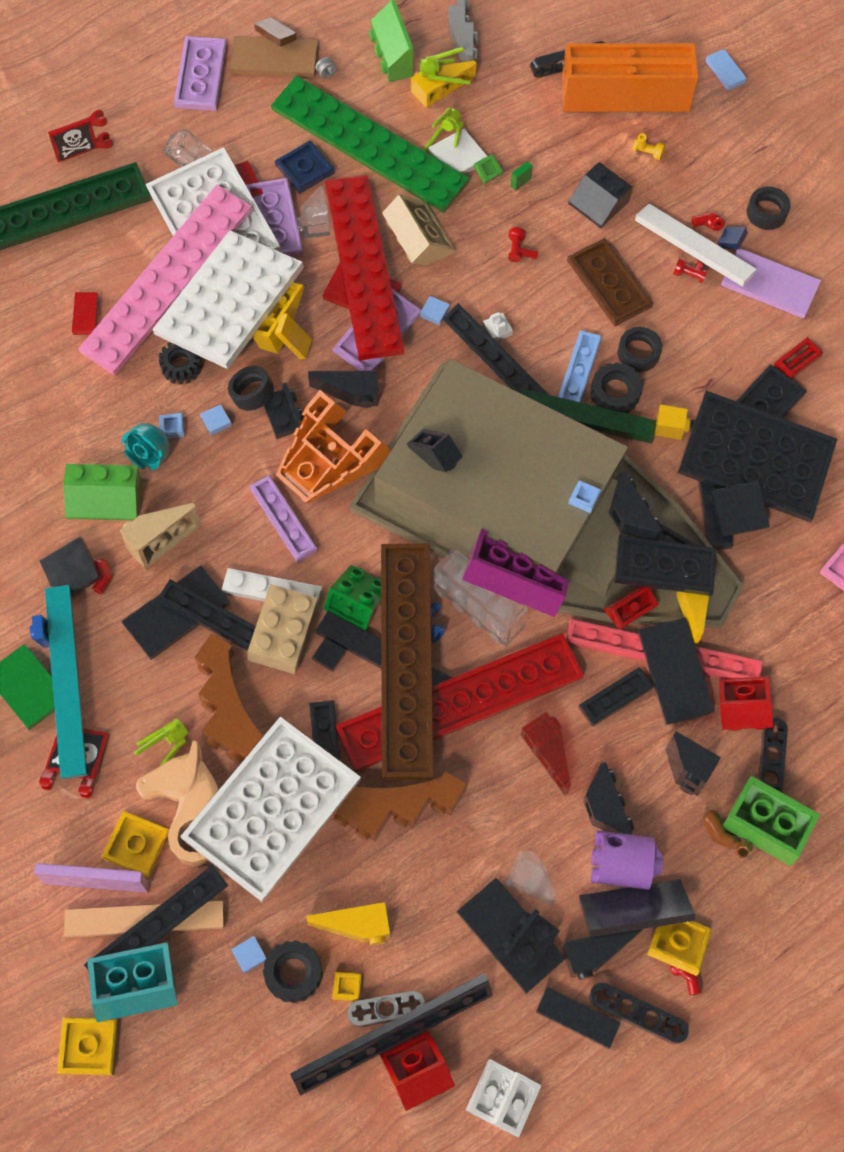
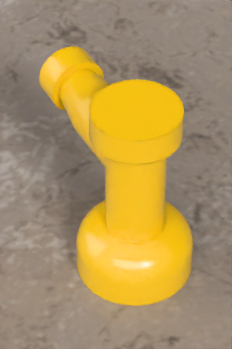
(641, 144)

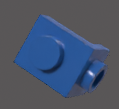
(39, 630)

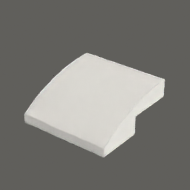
(503, 1098)

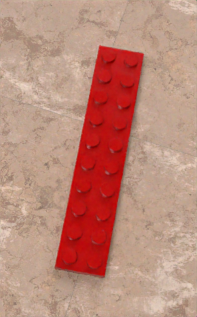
(364, 268)
(473, 696)

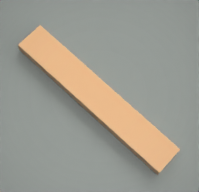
(120, 919)

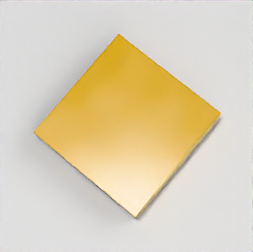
(136, 844)
(681, 945)
(87, 1046)

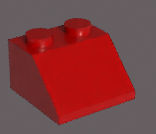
(745, 703)
(417, 1070)

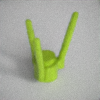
(431, 64)
(450, 121)
(171, 732)

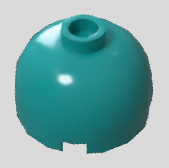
(146, 446)

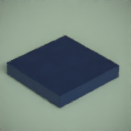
(304, 167)

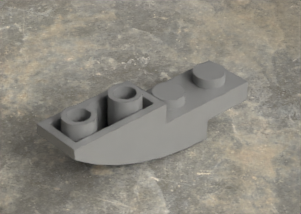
(462, 31)

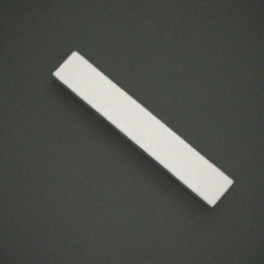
(695, 245)

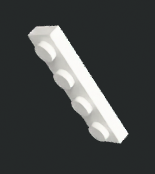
(256, 586)

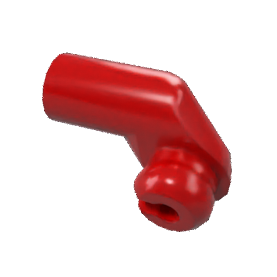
(710, 220)
(106, 575)
(693, 981)

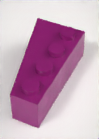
(514, 576)

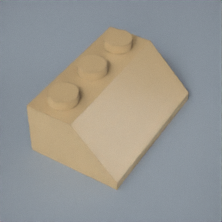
(417, 230)

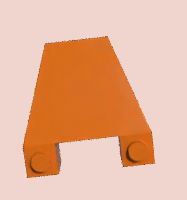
(324, 460)

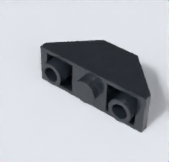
(632, 511)
(605, 804)

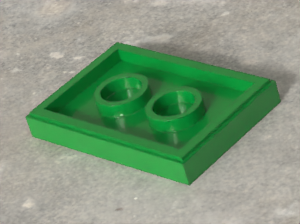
(26, 687)

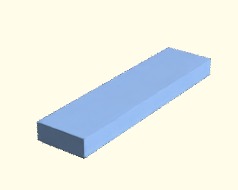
(580, 366)

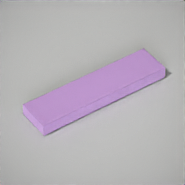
(283, 518)

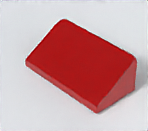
(631, 606)

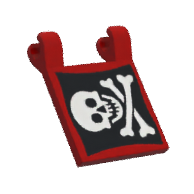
(79, 137)
(94, 747)

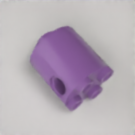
(625, 860)

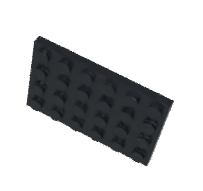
(746, 445)

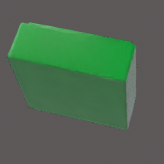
(521, 175)

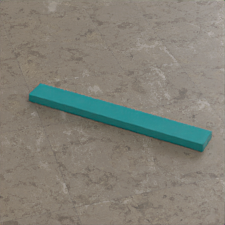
(65, 682)

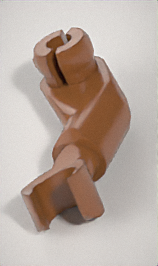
(719, 836)

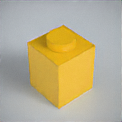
(671, 422)

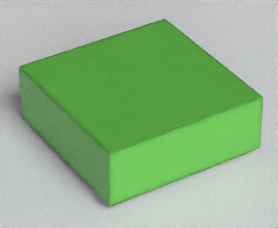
(488, 168)

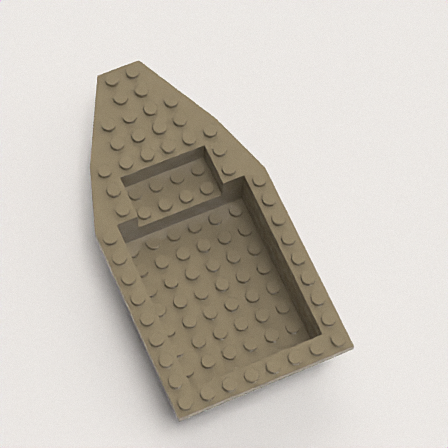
(518, 486)

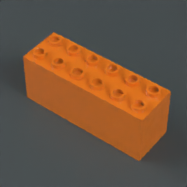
(629, 77)

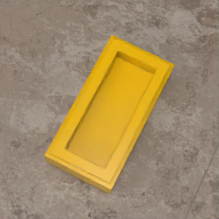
(293, 336)

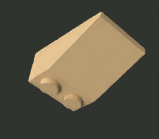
(158, 532)

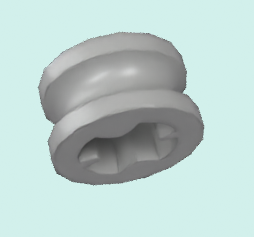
(326, 67)

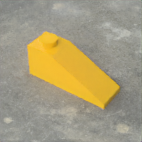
(431, 91)
(288, 304)
(694, 609)
(358, 923)

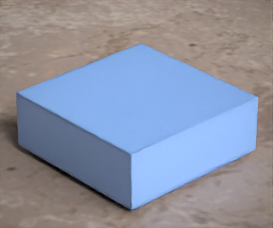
(434, 310)
(215, 420)
(172, 425)
(584, 496)
(248, 954)

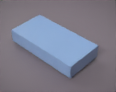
(725, 69)

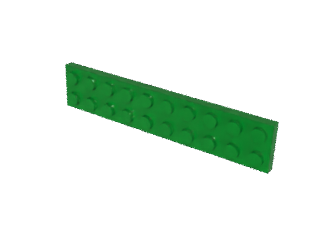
(370, 144)

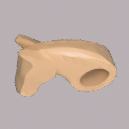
(186, 782)

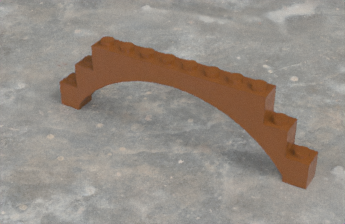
(365, 807)

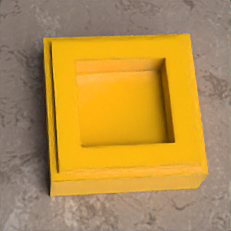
(347, 986)

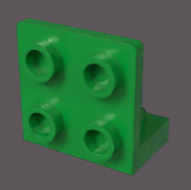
(354, 597)

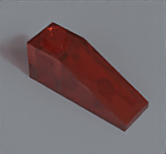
(547, 744)

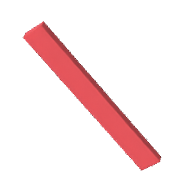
(628, 645)

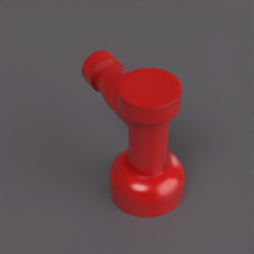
(517, 236)
(697, 272)

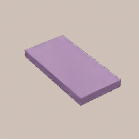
(200, 73)
(279, 214)
(776, 284)
(346, 347)
(91, 877)

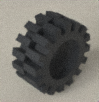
(179, 373)

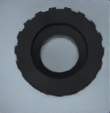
(616, 372)
(288, 951)

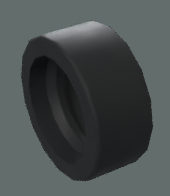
(762, 220)
(641, 334)
(258, 397)

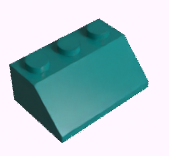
(131, 982)

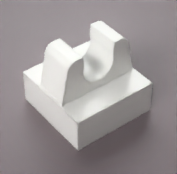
(497, 327)

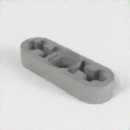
(378, 1000)

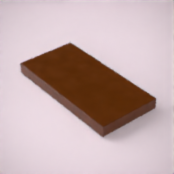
(609, 282)

